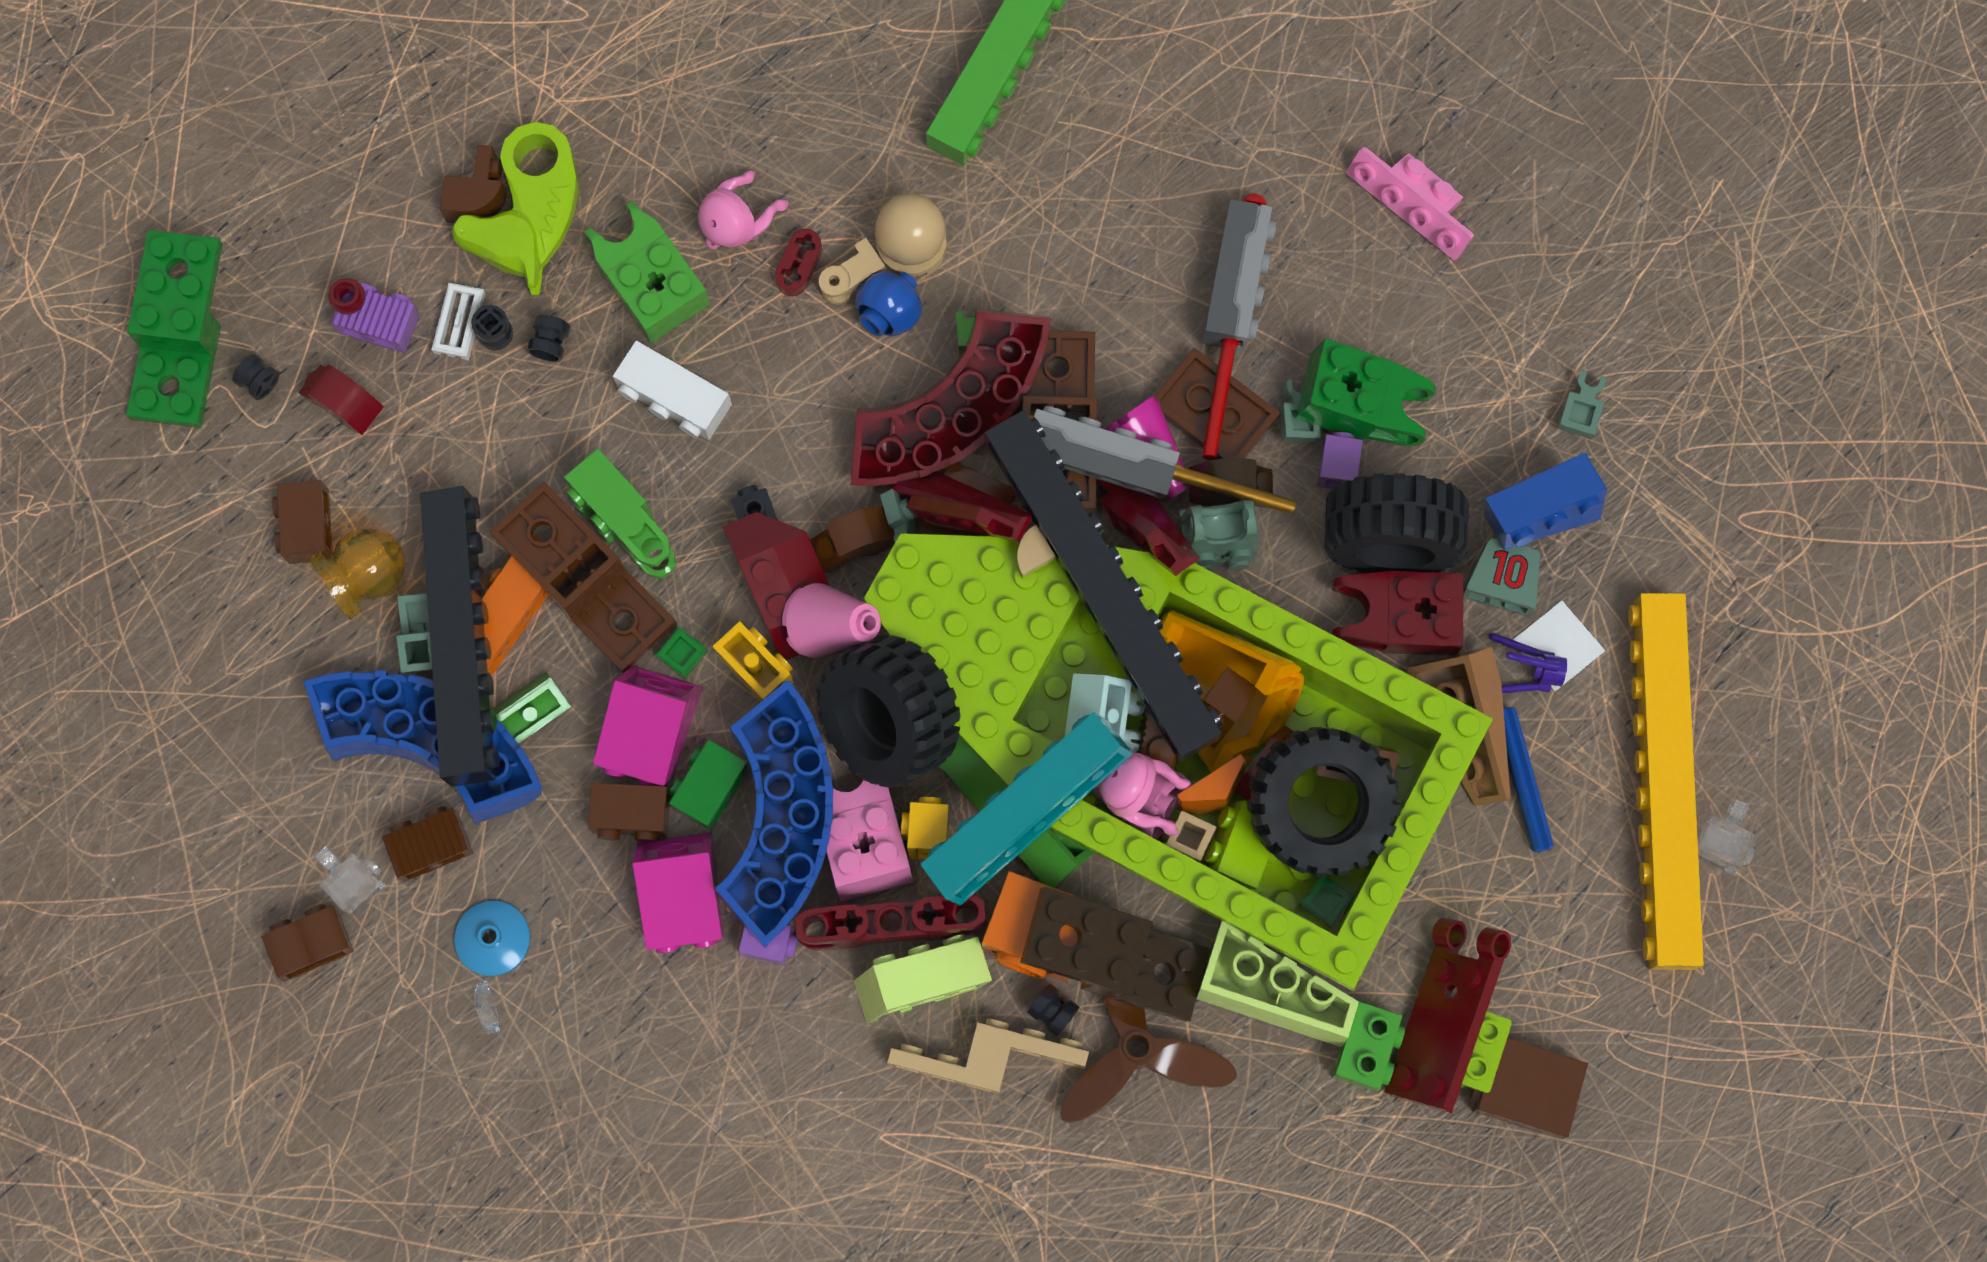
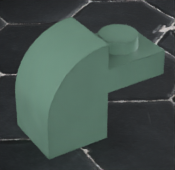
(414, 641)

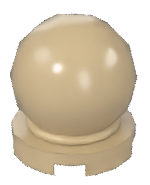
(911, 235)

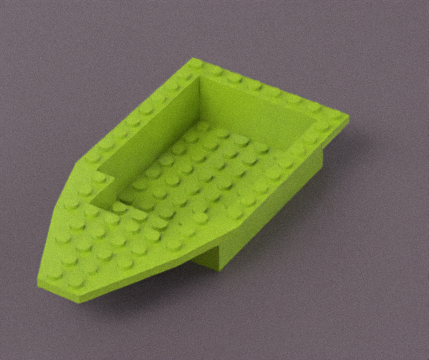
(1012, 667)

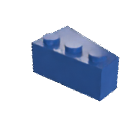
(1547, 503)

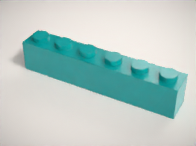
(1026, 808)

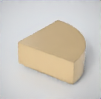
(1033, 552)

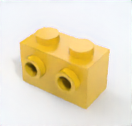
(751, 662)
(925, 826)

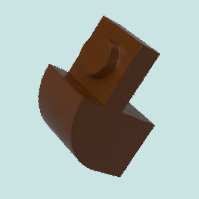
(478, 196)
(853, 535)

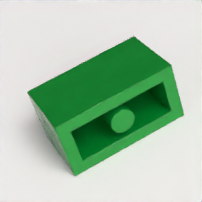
(708, 784)

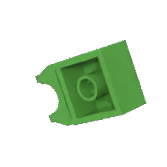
(644, 263)
(619, 513)

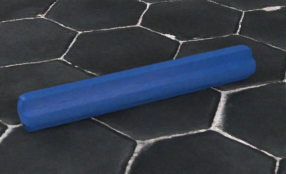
(1526, 784)

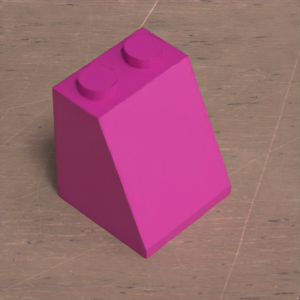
(646, 726)
(678, 892)

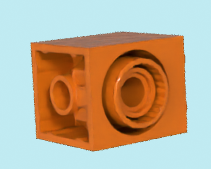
(1011, 924)

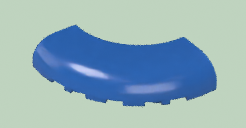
(398, 718)
(790, 815)

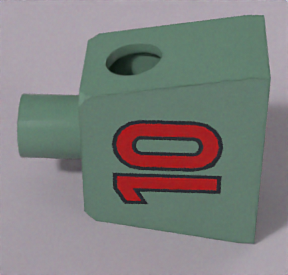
(1505, 578)

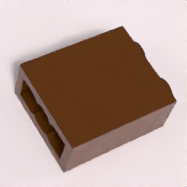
(1533, 1089)

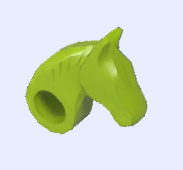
(543, 209)

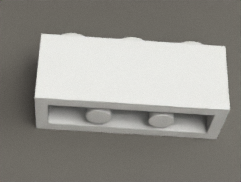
(671, 391)

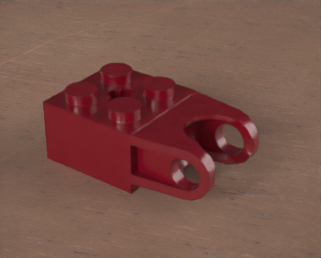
(1391, 616)

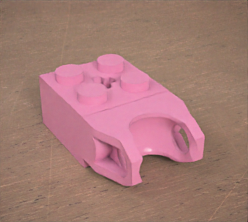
(866, 821)

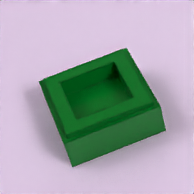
(681, 653)
(1326, 900)

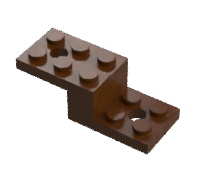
(1069, 393)
(583, 577)

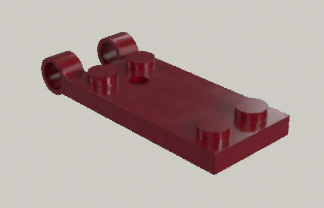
(1446, 1029)

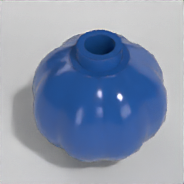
(888, 301)

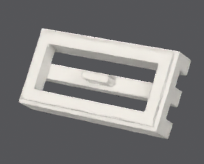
(452, 349)

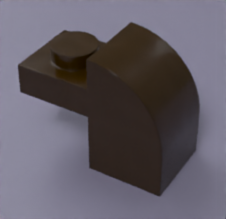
(1232, 469)

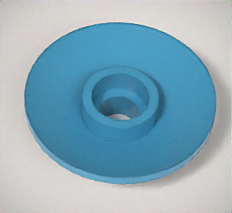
(510, 943)

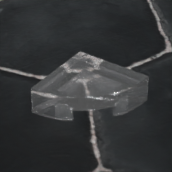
(486, 1007)

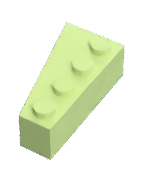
(1270, 988)

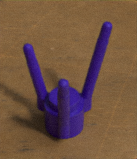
(1546, 666)

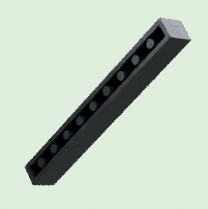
(1103, 587)

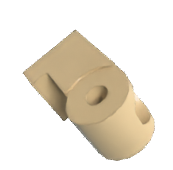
(841, 282)

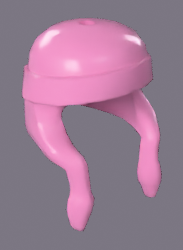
(727, 218)
(1130, 787)

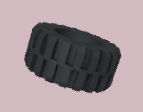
(1396, 524)
(915, 693)
(1372, 817)

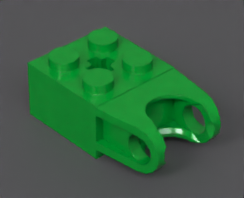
(1362, 395)

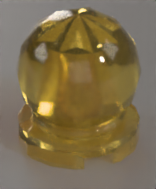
(363, 567)

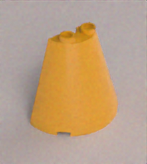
(1207, 654)

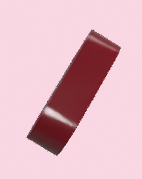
(805, 266)

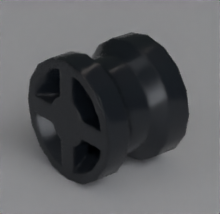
(255, 377)

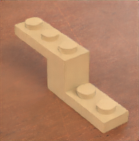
(989, 1056)

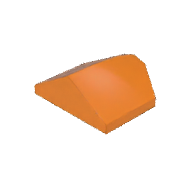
(1214, 790)

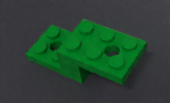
(174, 328)

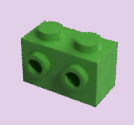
(1367, 1050)

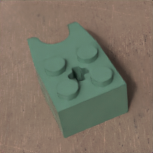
(1222, 534)

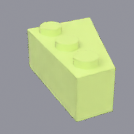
(922, 977)

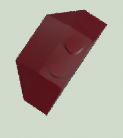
(774, 564)

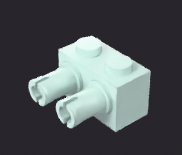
(1108, 698)

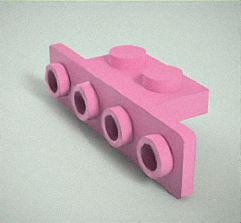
(1415, 197)

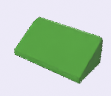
(531, 707)

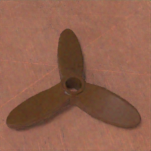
(1165, 1056)

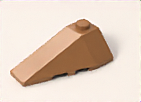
(1476, 682)

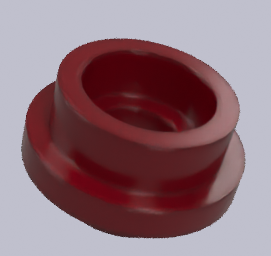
(343, 287)

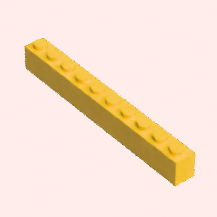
(1667, 782)

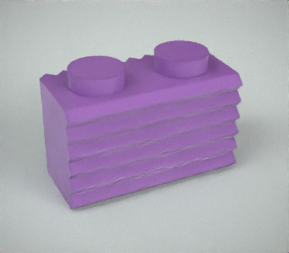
(380, 321)

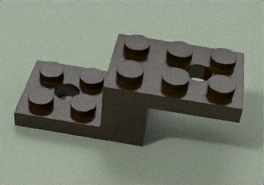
(1114, 954)

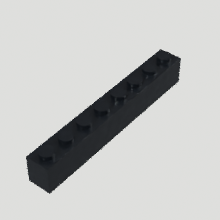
(458, 637)

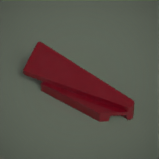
(961, 507)
(1147, 526)

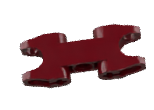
(869, 917)

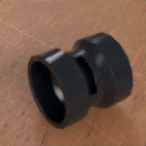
(494, 335)
(548, 338)
(1052, 1008)

